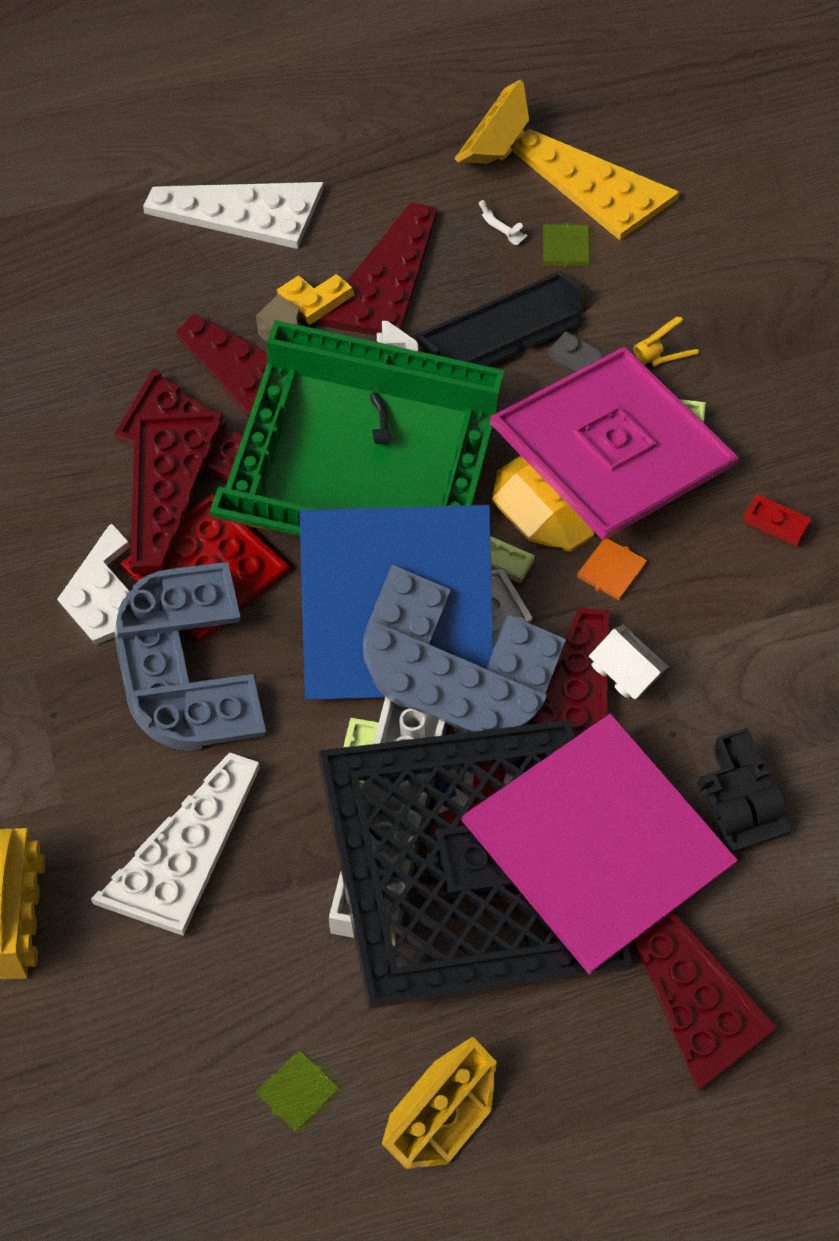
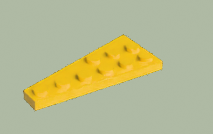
(605, 191)

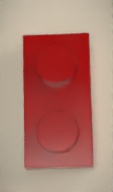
(777, 520)

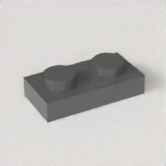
(574, 352)

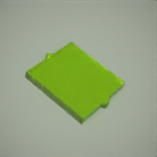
(565, 244)
(297, 1091)

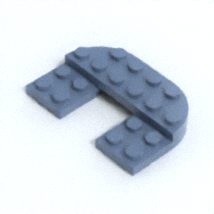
(154, 664)
(443, 684)

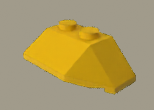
(498, 128)
(538, 508)
(442, 1107)

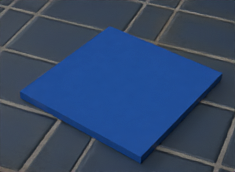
(345, 569)

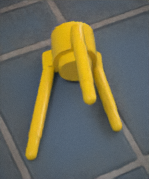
(649, 349)

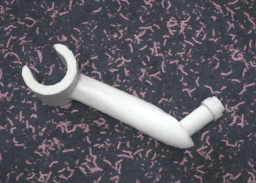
(513, 234)

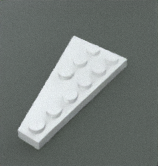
(256, 211)
(177, 860)

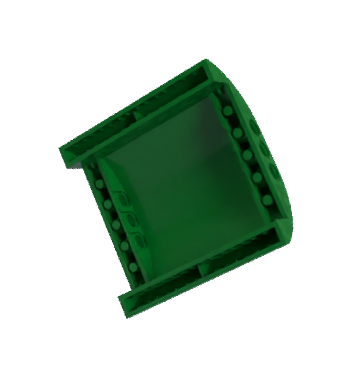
(315, 427)

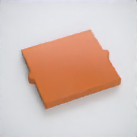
(612, 568)

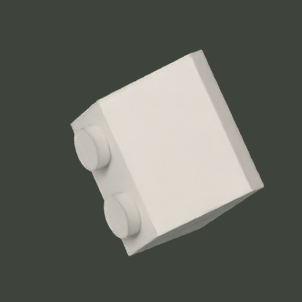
(627, 662)

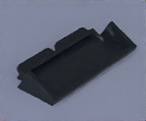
(509, 322)

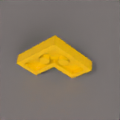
(316, 301)

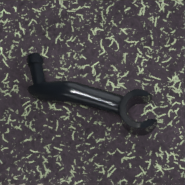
(381, 435)

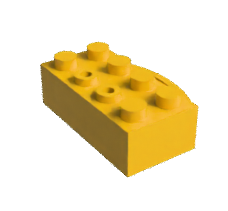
(18, 893)

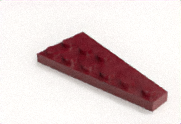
(386, 276)
(227, 358)

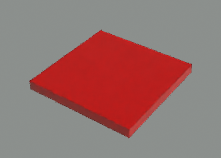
(213, 541)

